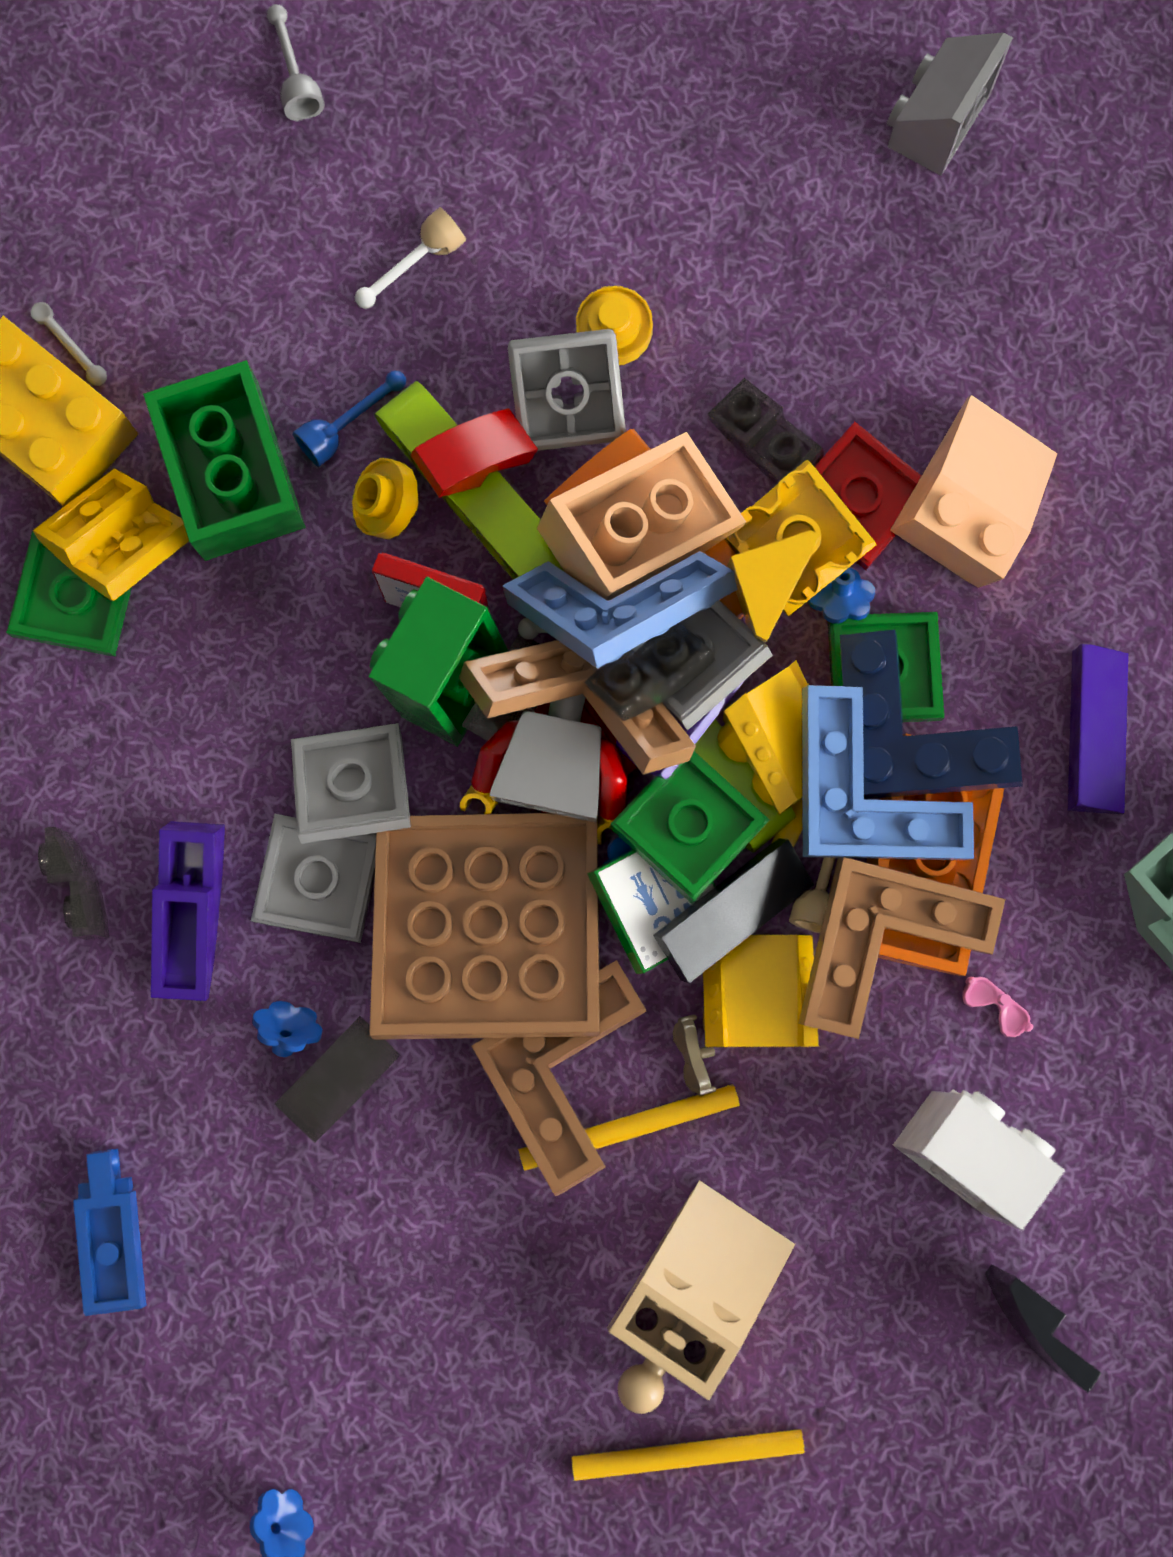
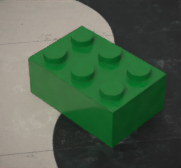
(224, 461)
(426, 655)

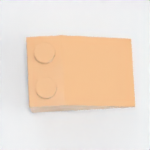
(977, 495)
(639, 518)

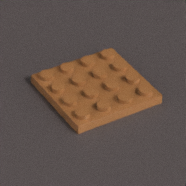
(485, 928)

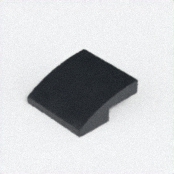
(1036, 1322)

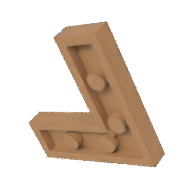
(555, 672)
(858, 909)
(534, 1098)

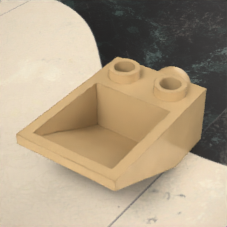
(704, 1287)

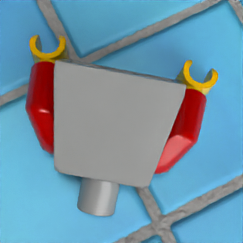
(552, 767)

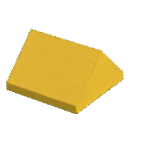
(768, 578)

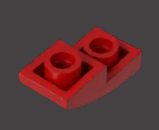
(472, 450)

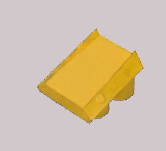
(803, 504)
(767, 734)
(759, 994)

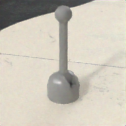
(299, 93)

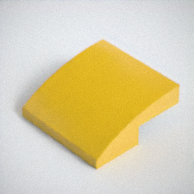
(113, 534)

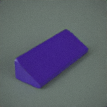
(1098, 730)

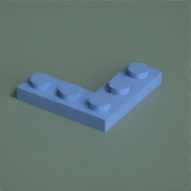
(608, 629)
(834, 807)

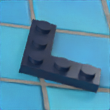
(918, 763)

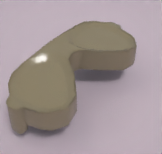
(694, 1069)

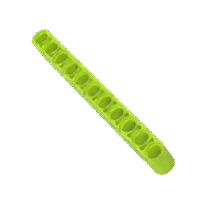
(511, 536)

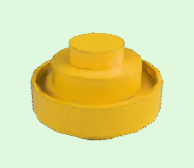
(622, 312)
(385, 498)

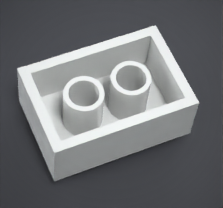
(980, 1157)

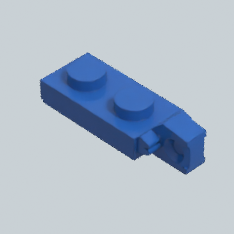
(108, 1238)

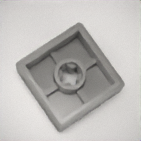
(591, 362)

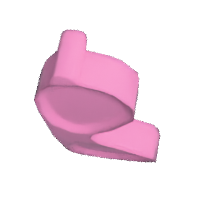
(1012, 1017)

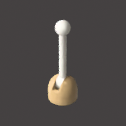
(438, 236)

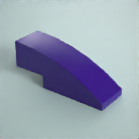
(186, 910)

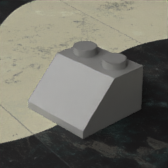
(947, 98)

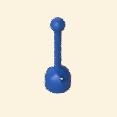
(320, 438)

